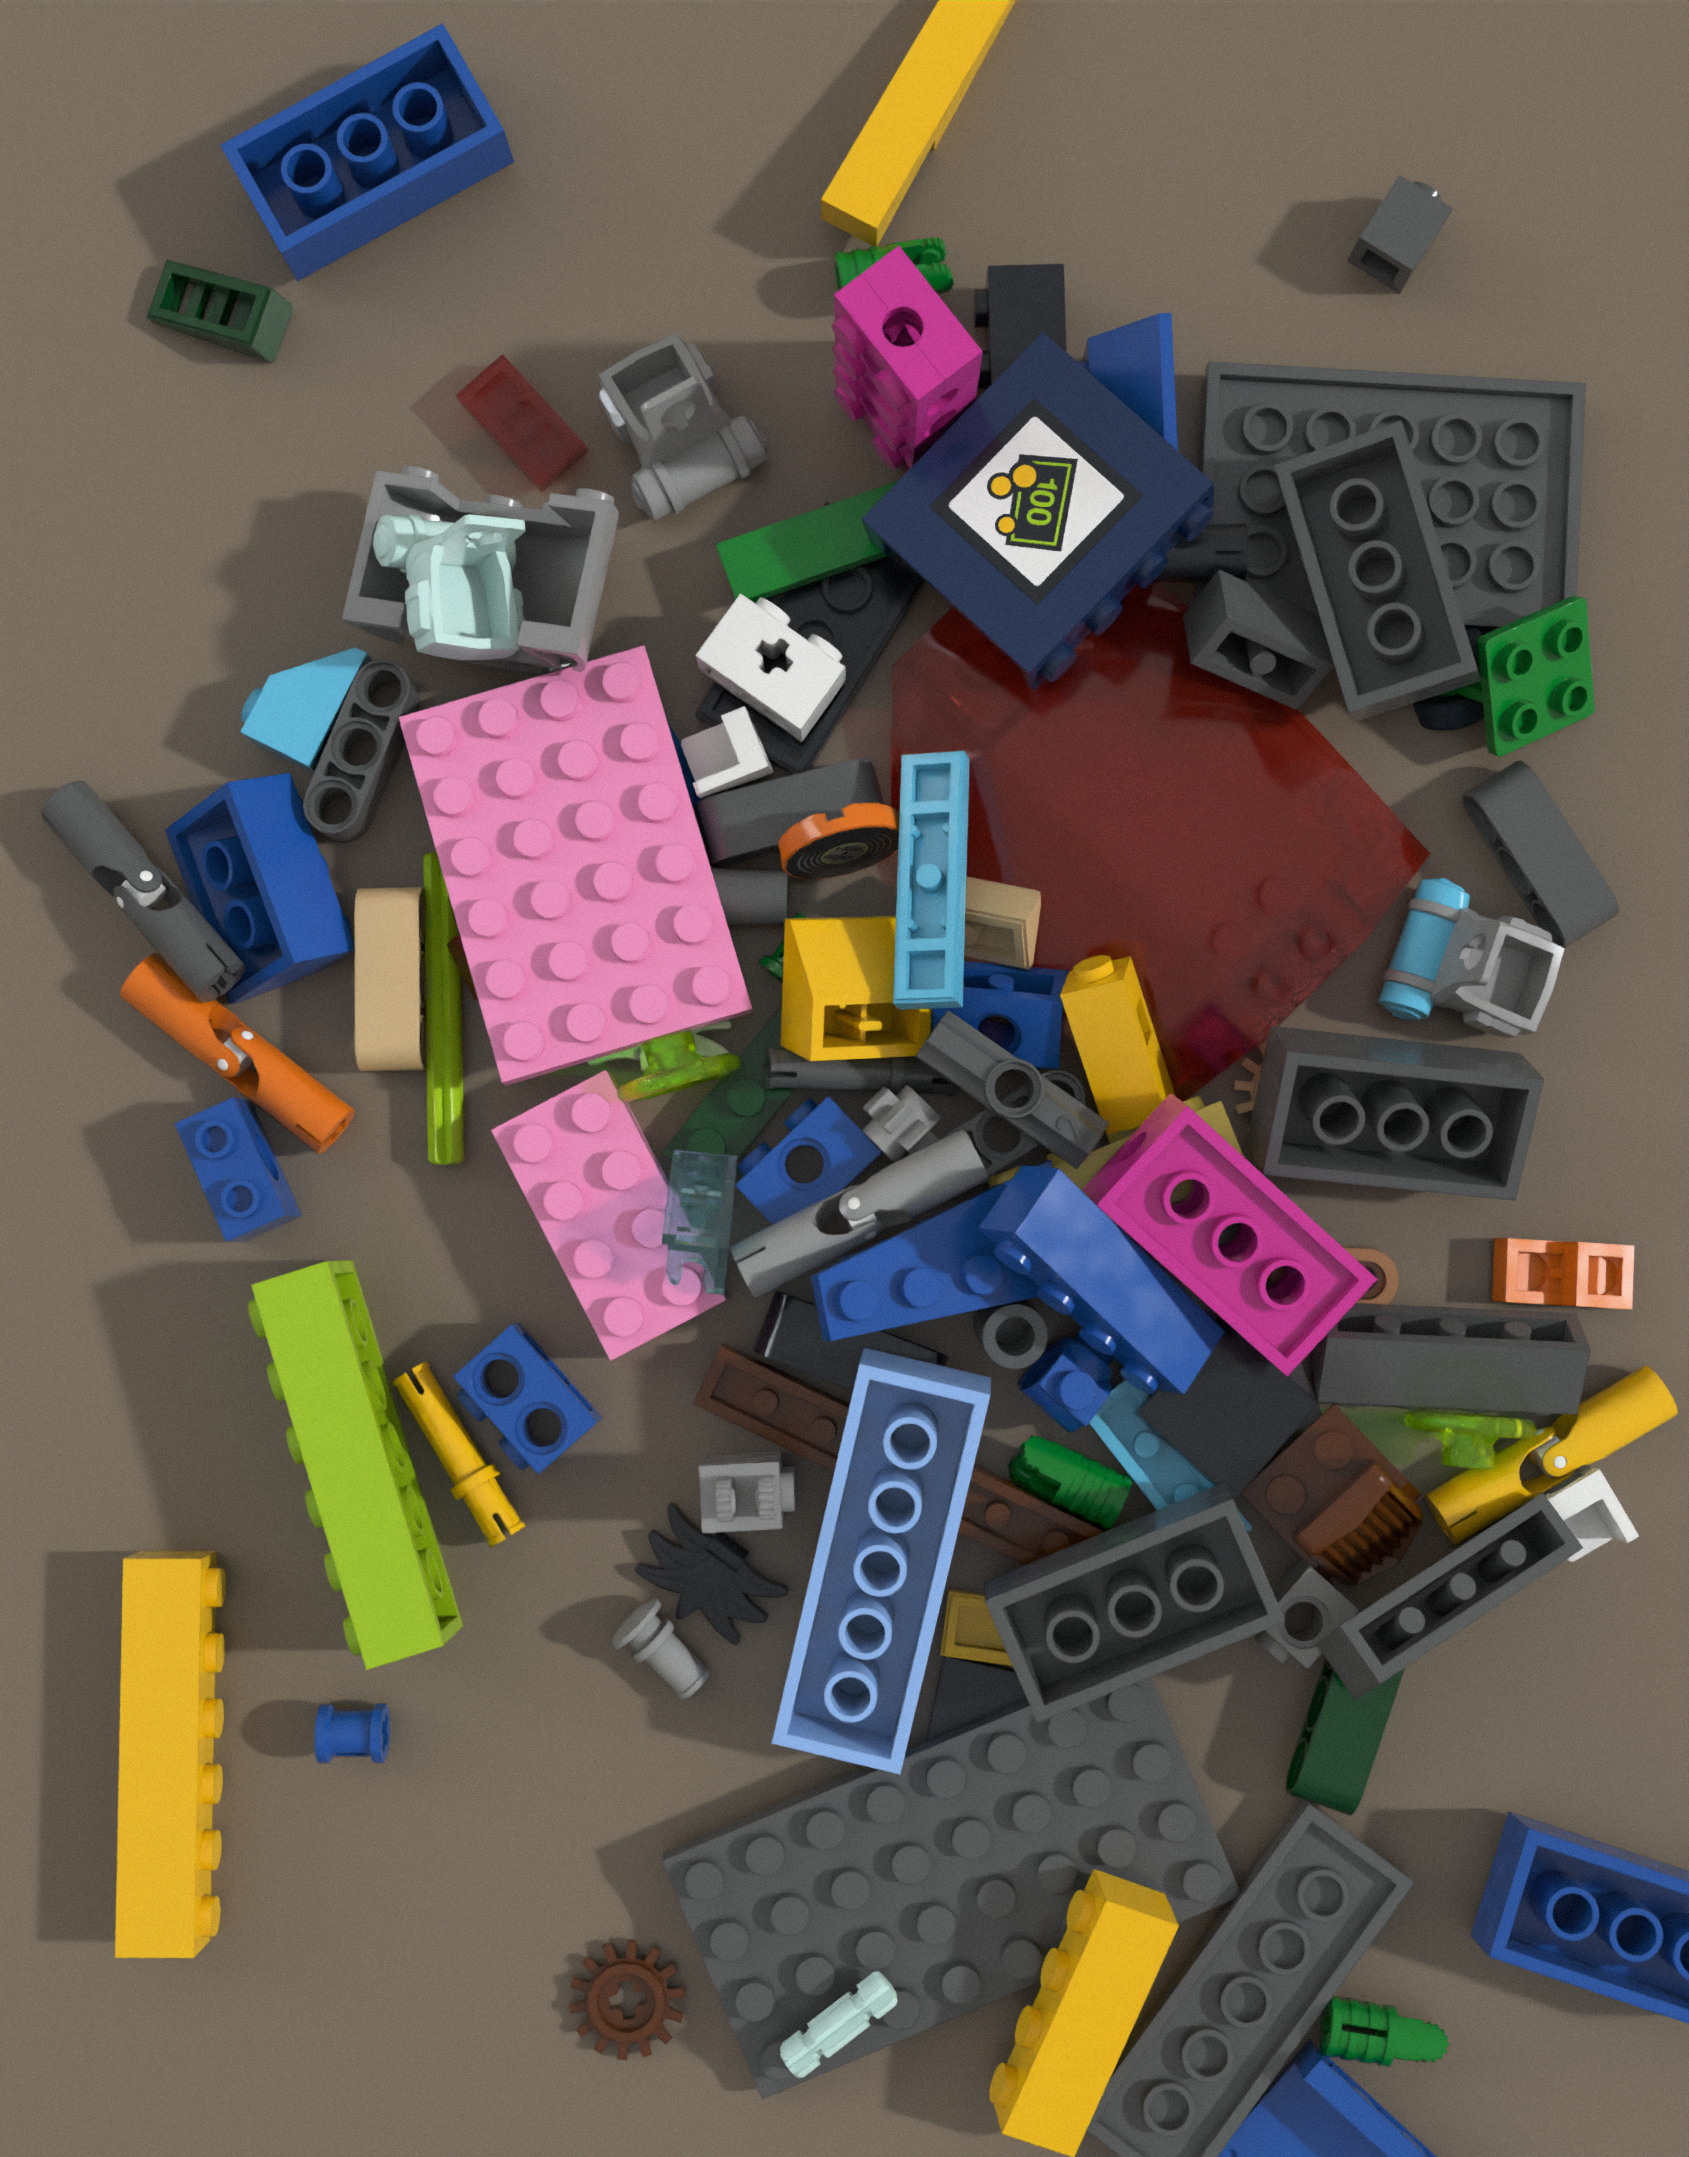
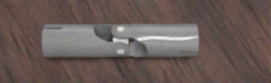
(885, 1200)

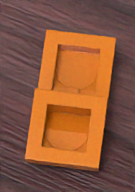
(1563, 1273)

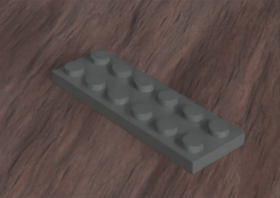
(1249, 1992)

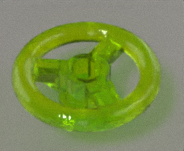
(675, 1067)
(1468, 1437)

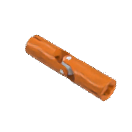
(230, 1047)

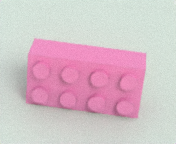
(603, 1212)

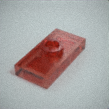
(522, 423)

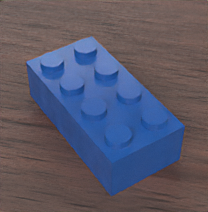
(369, 152)
(1588, 1916)

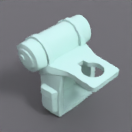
(458, 582)

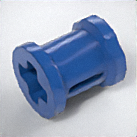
(352, 1733)

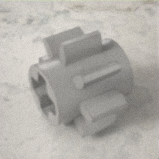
(900, 1122)

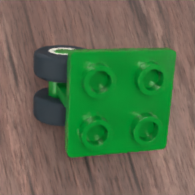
(1530, 683)

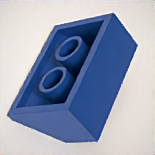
(1139, 370)
(261, 882)

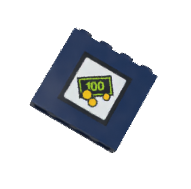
(1042, 510)

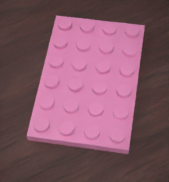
(574, 865)

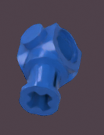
(1069, 1382)

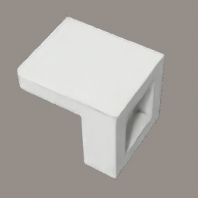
(726, 754)
(1590, 1510)

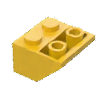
(842, 991)

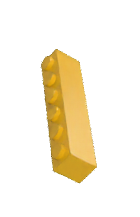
(168, 1754)

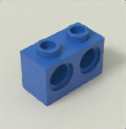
(539, 1386)

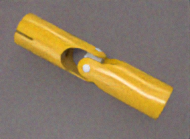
(1599, 1429)

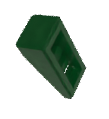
(257, 323)

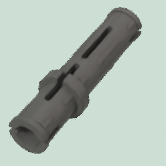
(869, 1074)

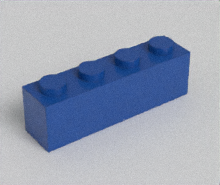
(1100, 1280)

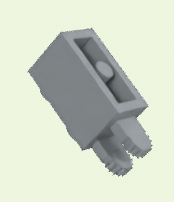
(746, 1491)

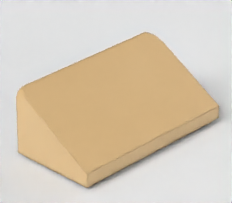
(1001, 923)

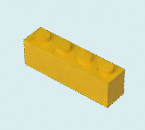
(1082, 2012)

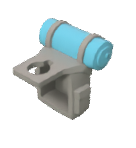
(1470, 963)

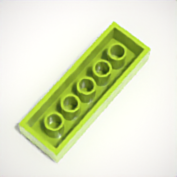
(355, 1462)

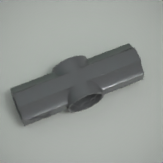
(1047, 1114)

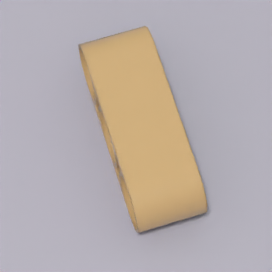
(390, 979)

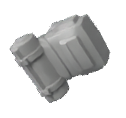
(682, 436)

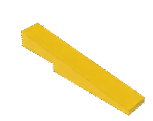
(911, 116)

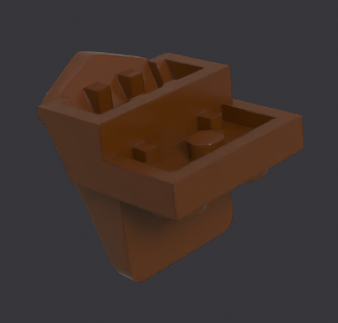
(1338, 1501)

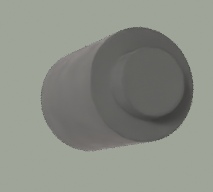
(1011, 1333)

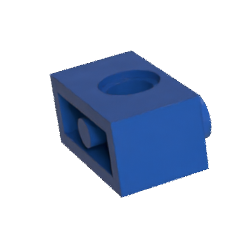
(1023, 997)
(822, 1127)
(238, 1170)

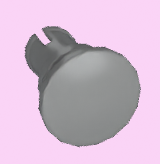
(661, 1649)

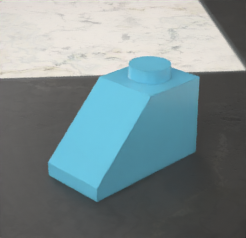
(301, 707)

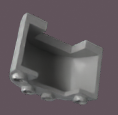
(556, 567)

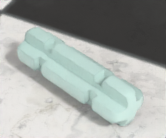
(838, 2024)

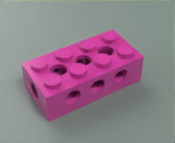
(901, 359)
(1231, 1278)

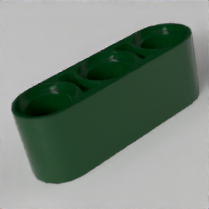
(1339, 1742)

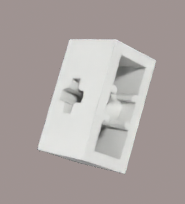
(788, 698)

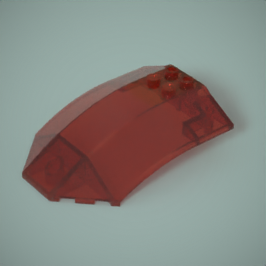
(1160, 822)

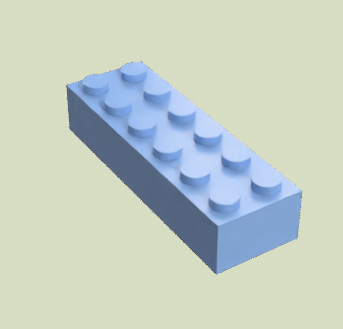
(882, 1560)

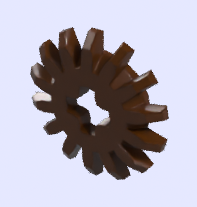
(610, 2019)

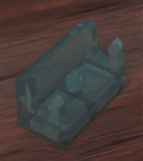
(699, 1215)

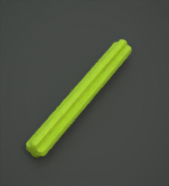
(443, 1022)

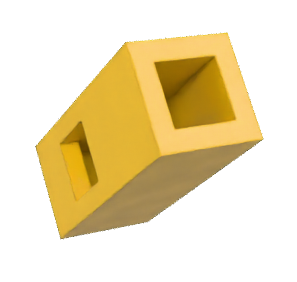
(1116, 1041)

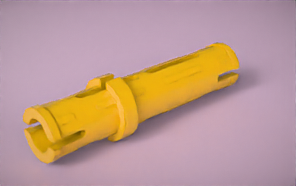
(458, 1455)

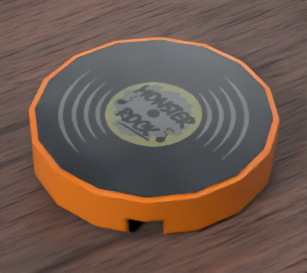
(842, 845)

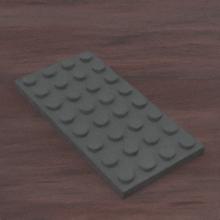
(942, 1872)

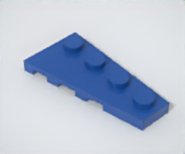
(920, 1274)

